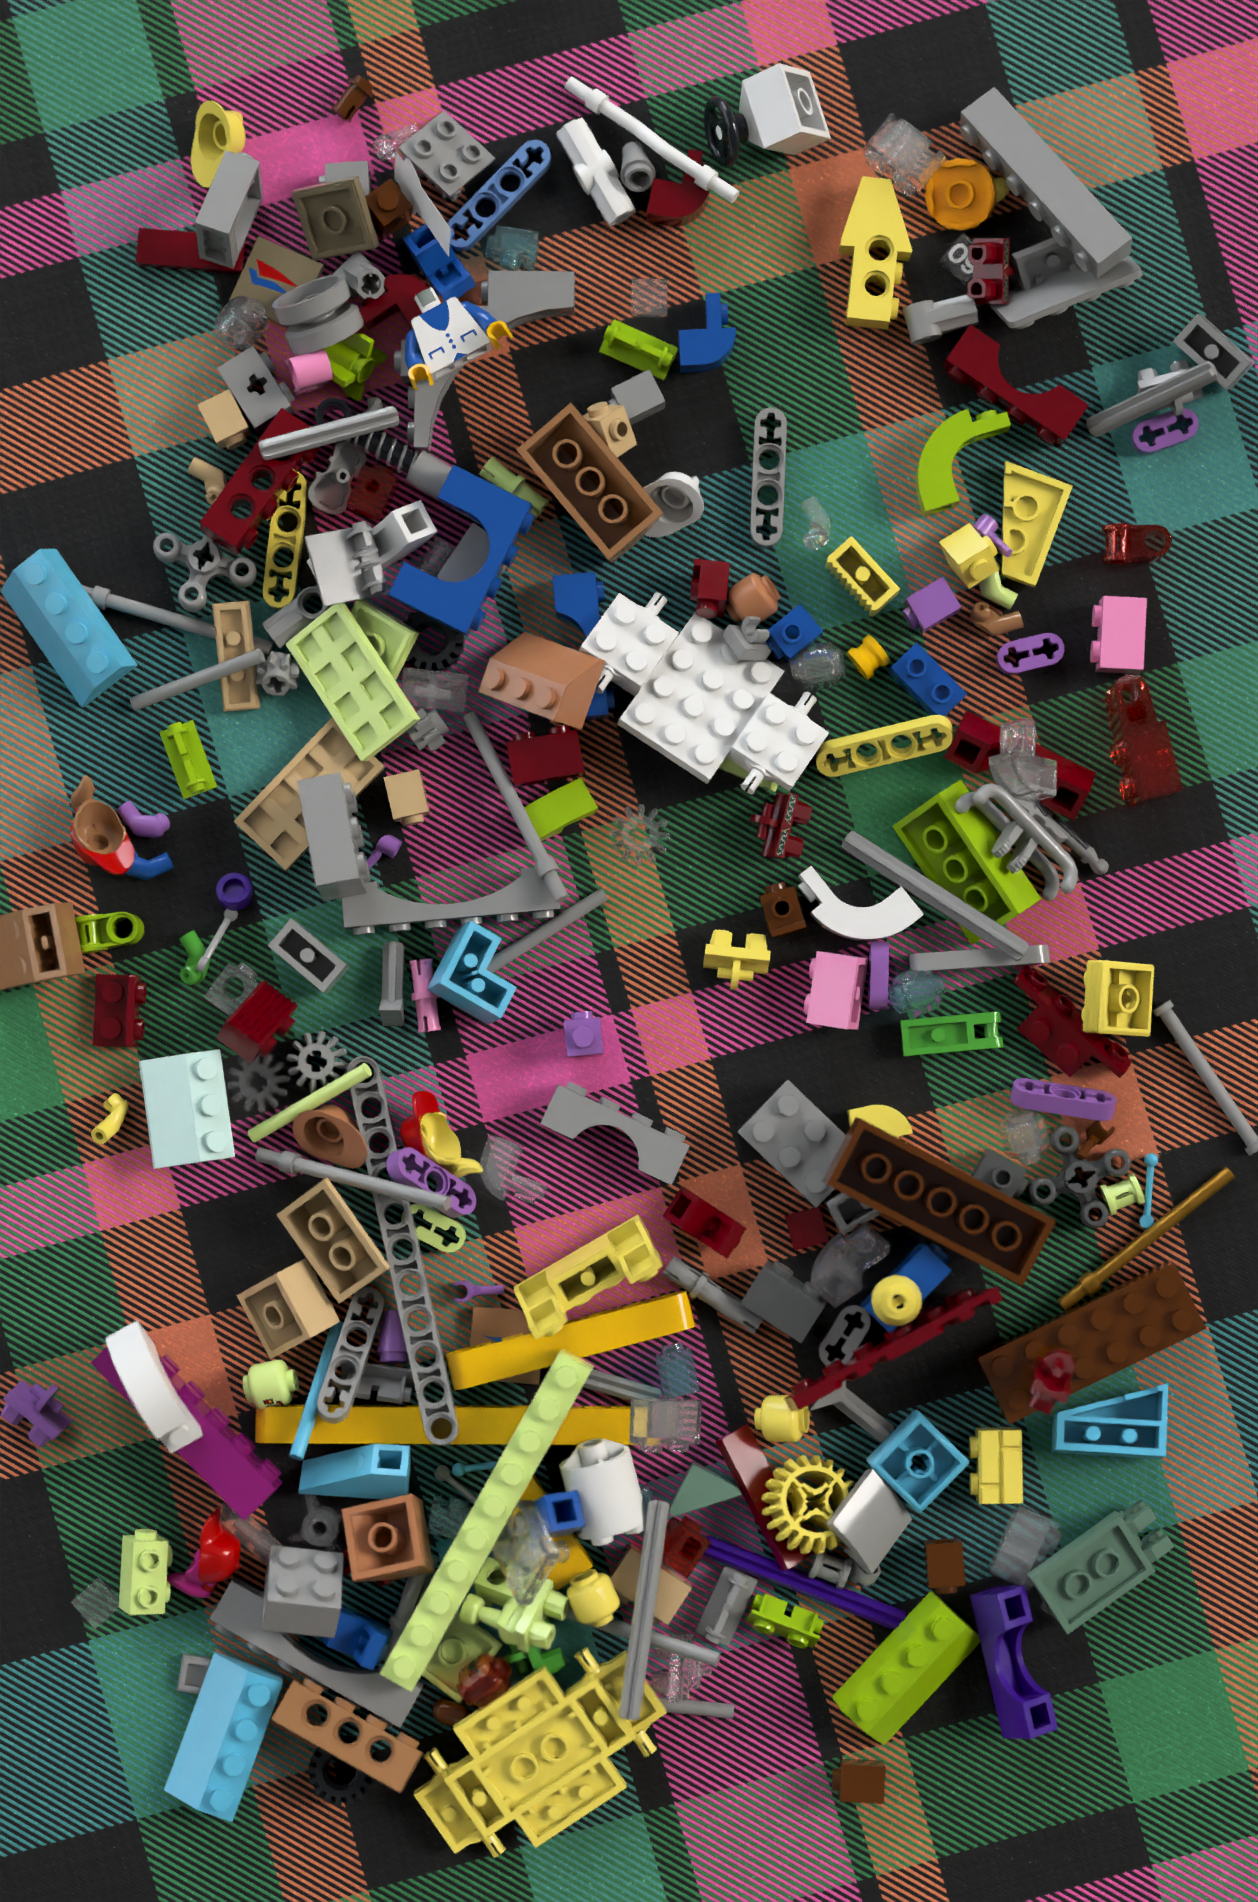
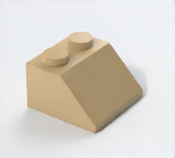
(288, 1308)

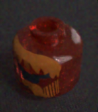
(483, 1680)

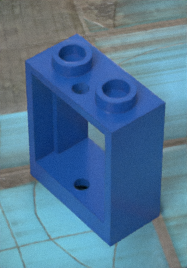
(923, 1266)

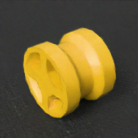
(868, 657)

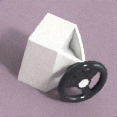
(775, 112)

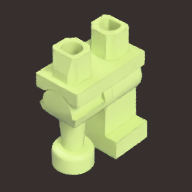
(516, 1624)

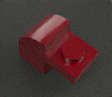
(677, 202)
(398, 298)
(704, 1222)

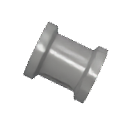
(818, 1570)

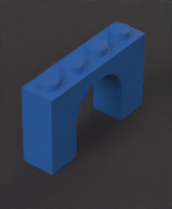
(461, 602)

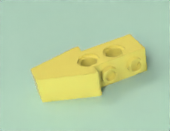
(874, 222)

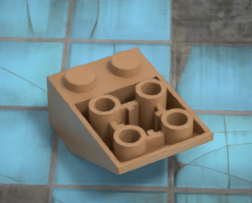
(39, 945)

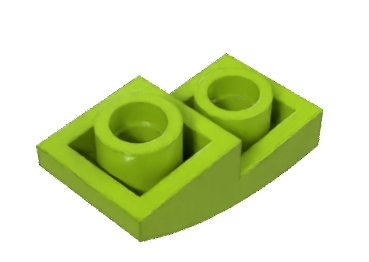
(561, 809)

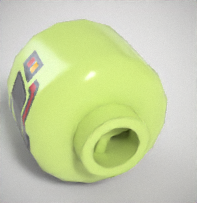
(270, 1384)

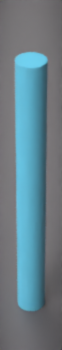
(310, 1410)

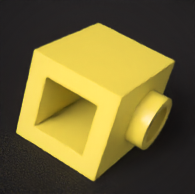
(970, 555)

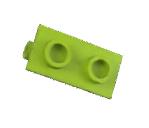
(638, 349)
(188, 759)
(796, 1628)

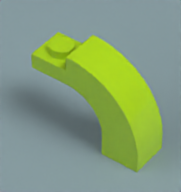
(934, 470)

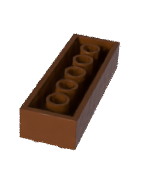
(939, 1201)
(1099, 1334)

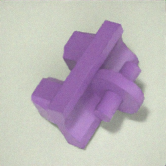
(39, 1408)

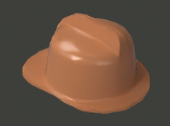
(330, 1136)

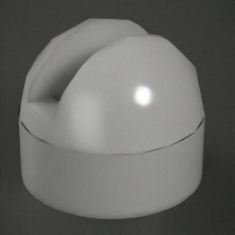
(858, 1575)

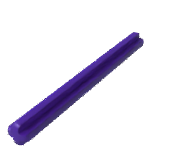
(799, 1582)

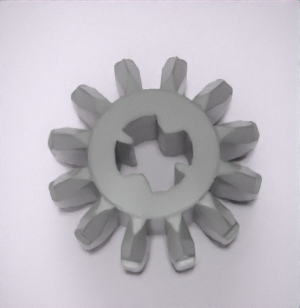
(326, 1053)

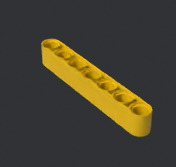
(579, 1336)

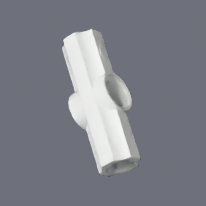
(595, 172)

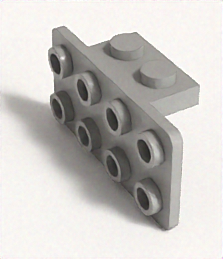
(1054, 281)

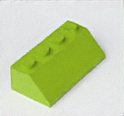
(957, 856)
(906, 1668)

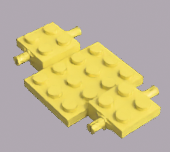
(537, 1757)

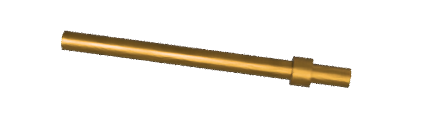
(1091, 1282)

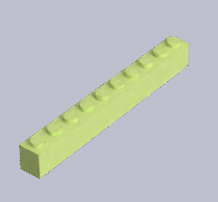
(486, 1519)

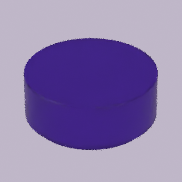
(234, 891)

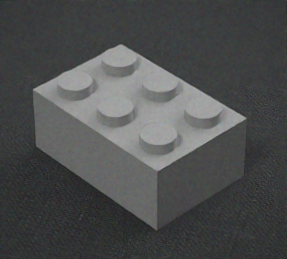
(333, 836)
(795, 1140)

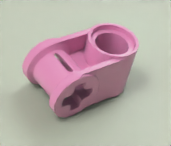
(309, 371)

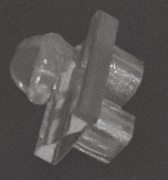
(435, 689)
(682, 1673)

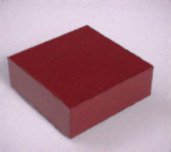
(806, 1228)

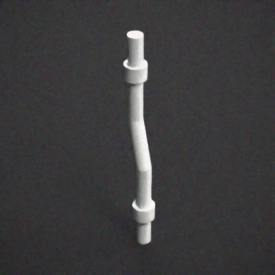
(704, 176)

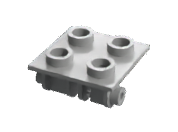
(446, 155)
(346, 564)

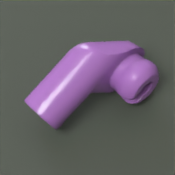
(143, 825)

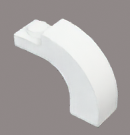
(401, 533)
(858, 923)
(150, 1388)

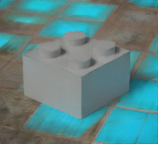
(302, 1591)

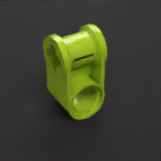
(100, 931)

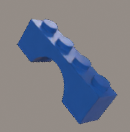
(577, 601)

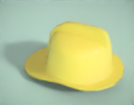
(214, 134)

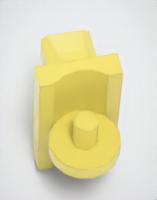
(737, 962)

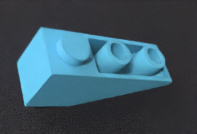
(360, 1472)

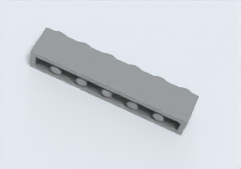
(1045, 183)

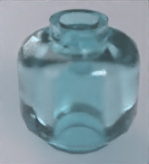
(916, 992)

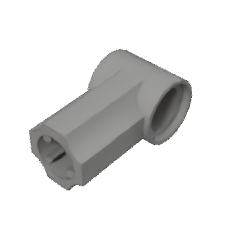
(362, 277)
(929, 320)
(292, 618)

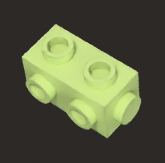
(144, 1573)

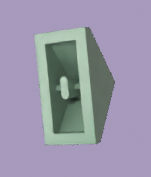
(701, 1488)

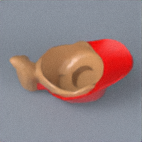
(98, 832)

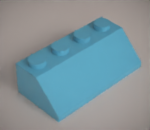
(67, 625)
(223, 1735)

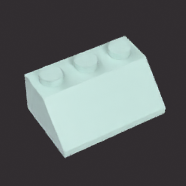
(186, 1109)

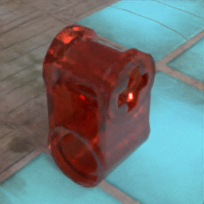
(1132, 543)

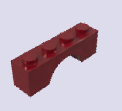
(1050, 413)
(979, 739)

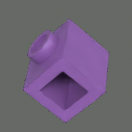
(583, 1035)

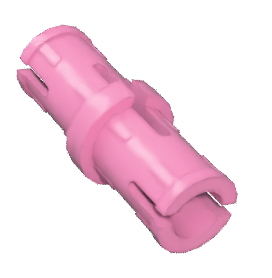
(424, 999)

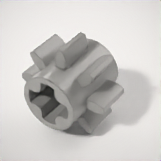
(278, 673)
(428, 730)

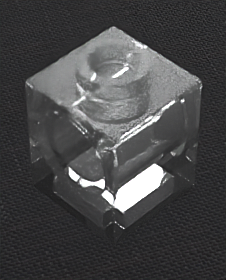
(217, 993)

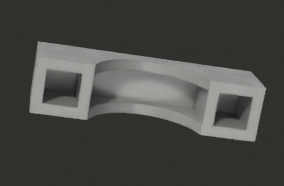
(658, 1152)

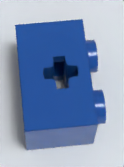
(927, 682)

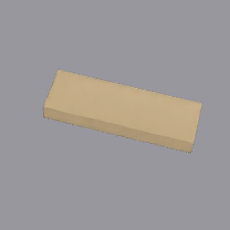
(234, 639)

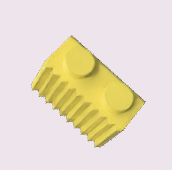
(861, 576)

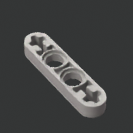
(763, 477)
(976, 959)
(348, 1354)

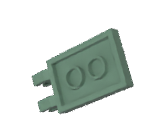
(1099, 1566)

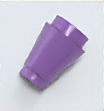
(391, 1340)

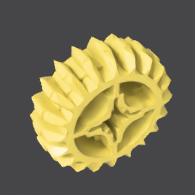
(798, 1494)

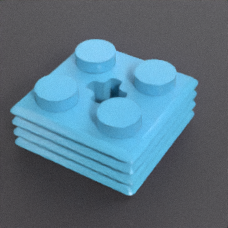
(940, 1458)

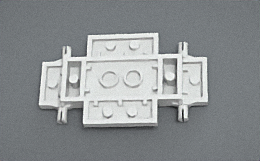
(700, 699)

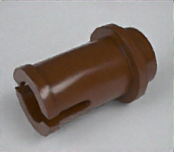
(353, 98)

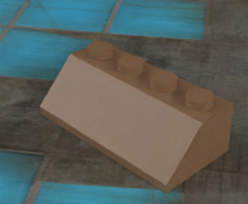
(591, 482)

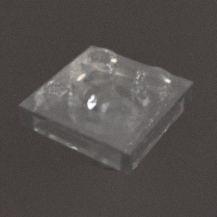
(527, 1552)

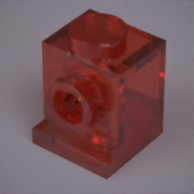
(683, 1545)

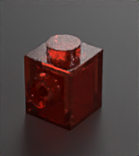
(373, 492)

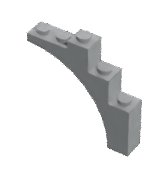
(511, 298)

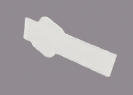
(411, 187)

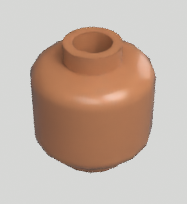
(752, 597)

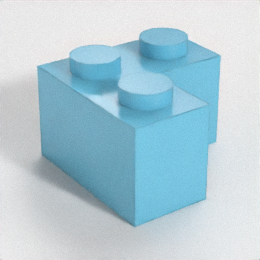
(464, 977)

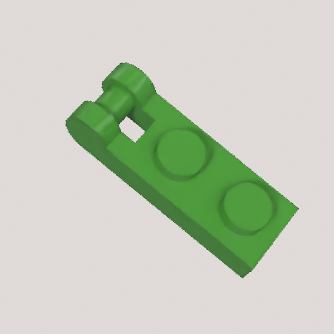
(949, 1034)

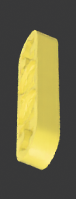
(289, 540)
(886, 751)

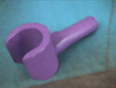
(987, 526)
(388, 845)
(477, 1290)

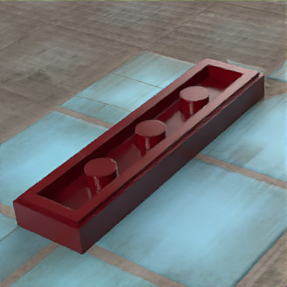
(751, 1472)

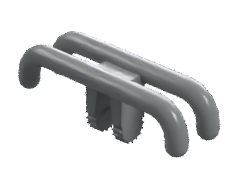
(1025, 836)

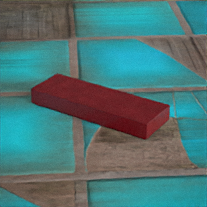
(177, 251)

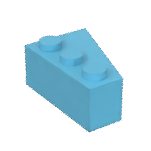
(1115, 1427)

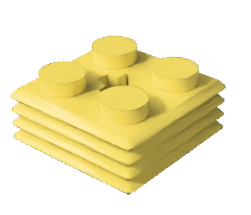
(1118, 998)

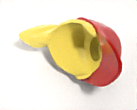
(432, 1137)

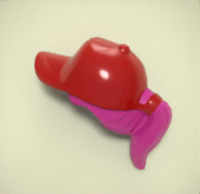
(212, 1562)

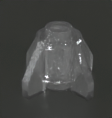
(323, 1514)

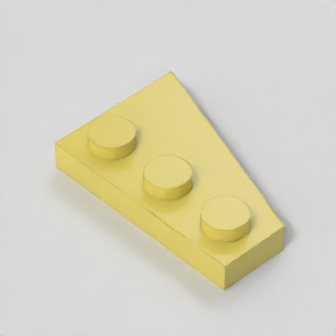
(1029, 520)

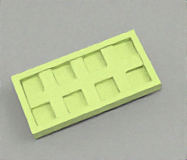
(352, 681)

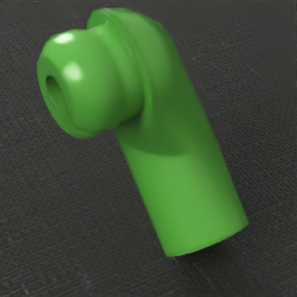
(195, 950)

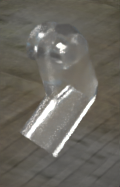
(388, 142)

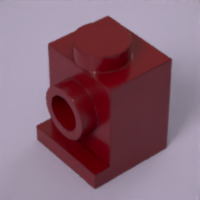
(710, 587)

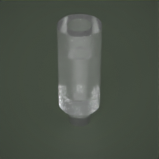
(249, 1533)

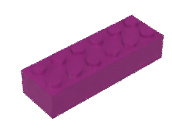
(219, 1454)

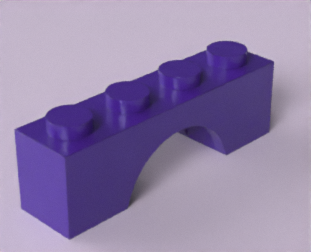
(1020, 1702)

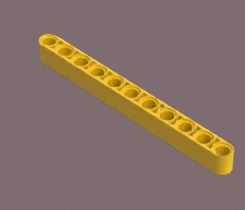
(405, 1426)

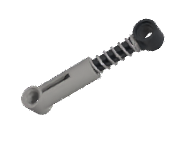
(423, 470)

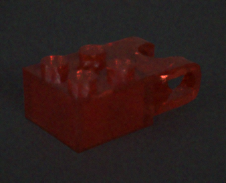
(1140, 744)

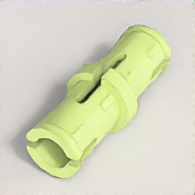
(508, 481)

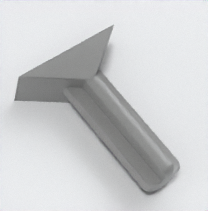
(391, 1003)
(857, 1411)

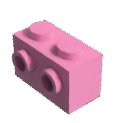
(1120, 634)
(836, 990)

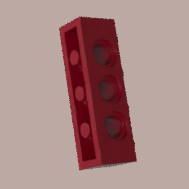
(241, 533)

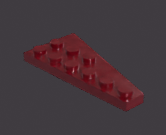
(901, 1340)

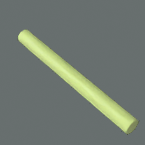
(310, 1102)

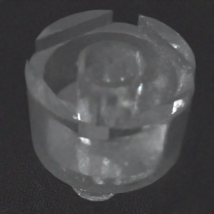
(903, 154)

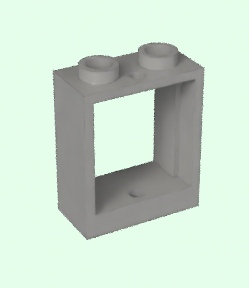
(229, 209)

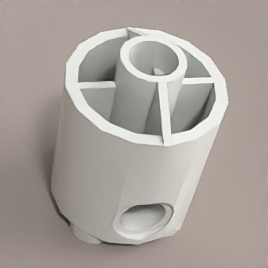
(606, 1490)

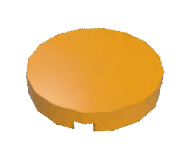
(961, 194)

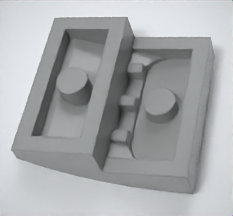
(869, 1520)

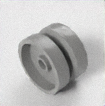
(318, 314)

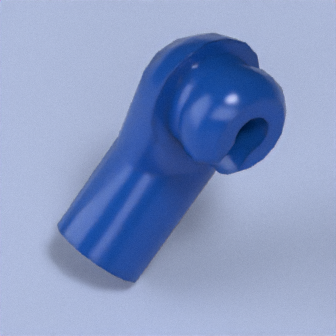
(151, 868)

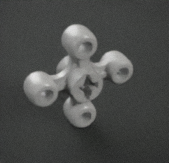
(200, 576)

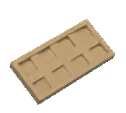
(276, 813)

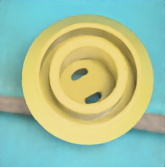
(886, 1306)

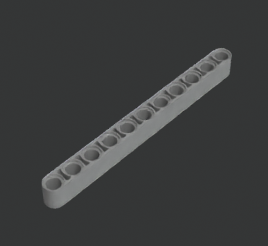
(412, 1266)

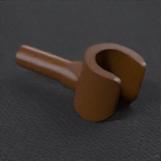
(1096, 1136)

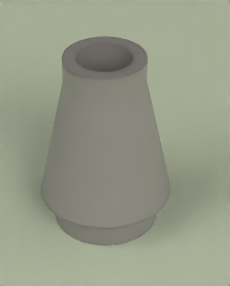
(636, 168)

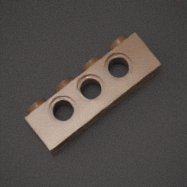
(294, 1716)

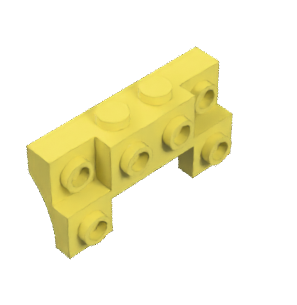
(584, 1273)

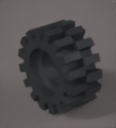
(437, 661)
(327, 1786)

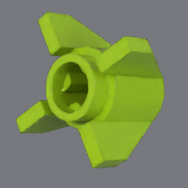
(353, 363)

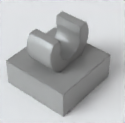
(747, 640)

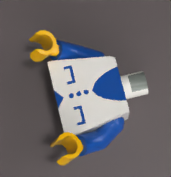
(448, 336)

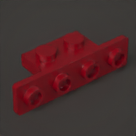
(1058, 1029)

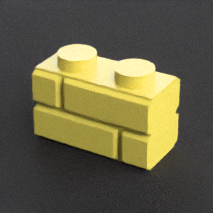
(997, 1465)

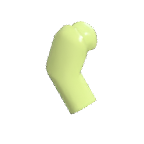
(994, 591)

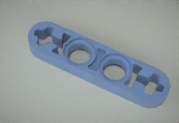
(503, 200)

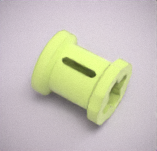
(1129, 1185)

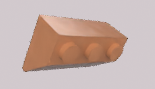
(543, 679)

